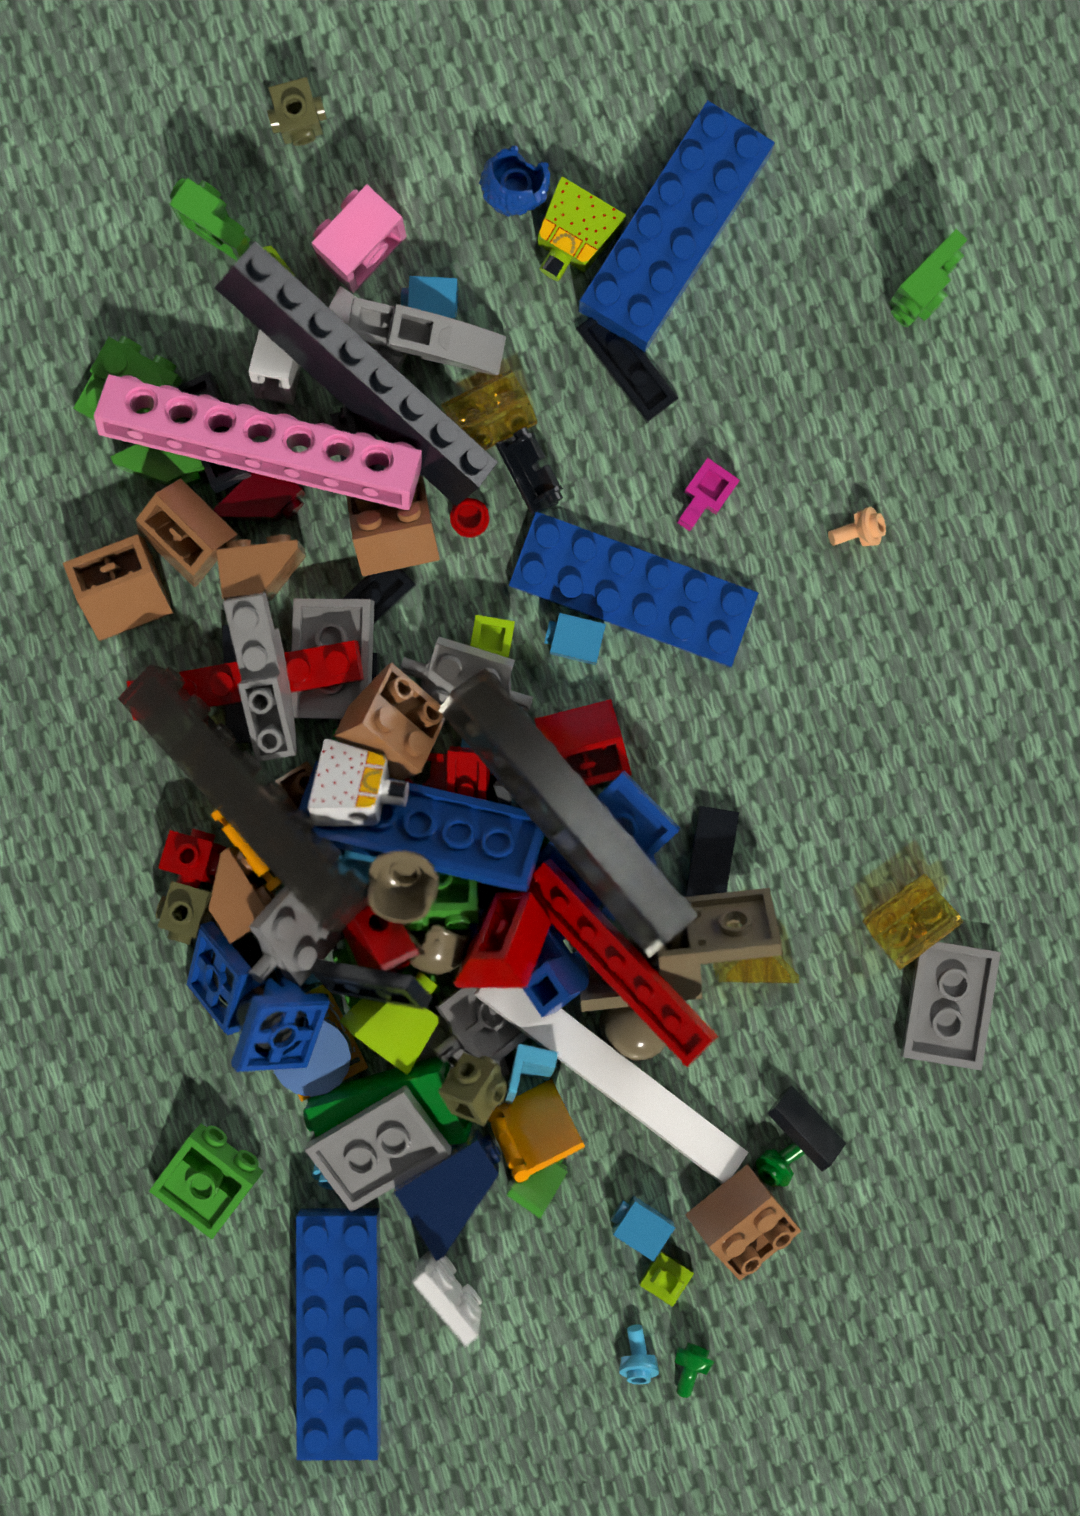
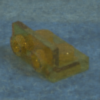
(492, 410)
(911, 921)

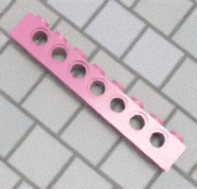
(273, 458)

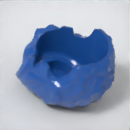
(513, 184)

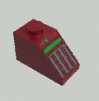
(261, 500)

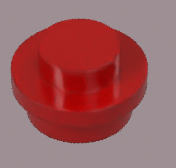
(469, 518)

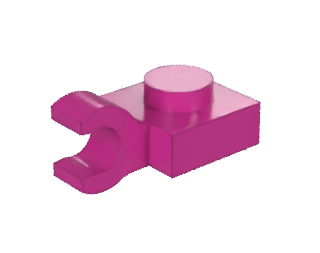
(708, 490)

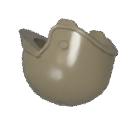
(402, 886)
(439, 948)
(629, 1034)

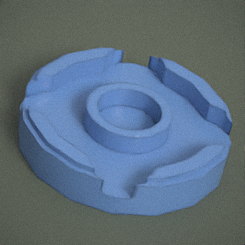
(326, 1066)

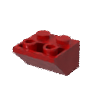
(588, 741)
(505, 943)

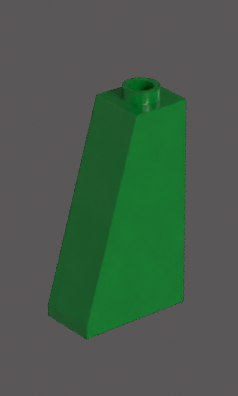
(352, 1097)

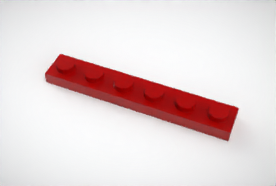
(305, 669)
(620, 964)

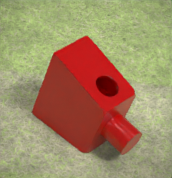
(383, 946)

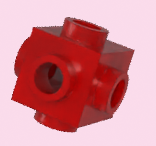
(191, 857)

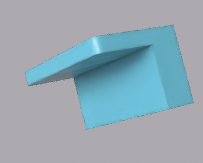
(529, 1062)

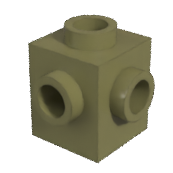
(296, 112)
(173, 907)
(474, 1088)

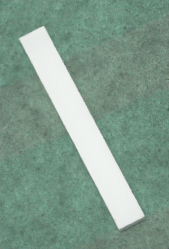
(621, 1082)

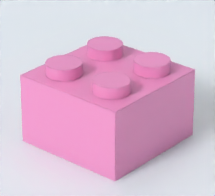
(358, 237)

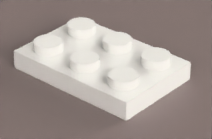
(454, 1303)

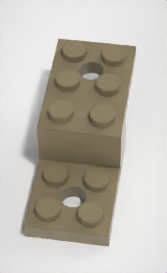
(702, 942)

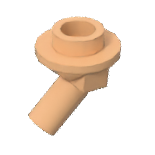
(867, 526)

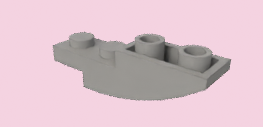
(428, 335)
(264, 676)

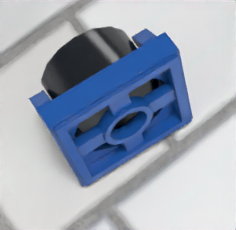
(222, 971)
(274, 1027)

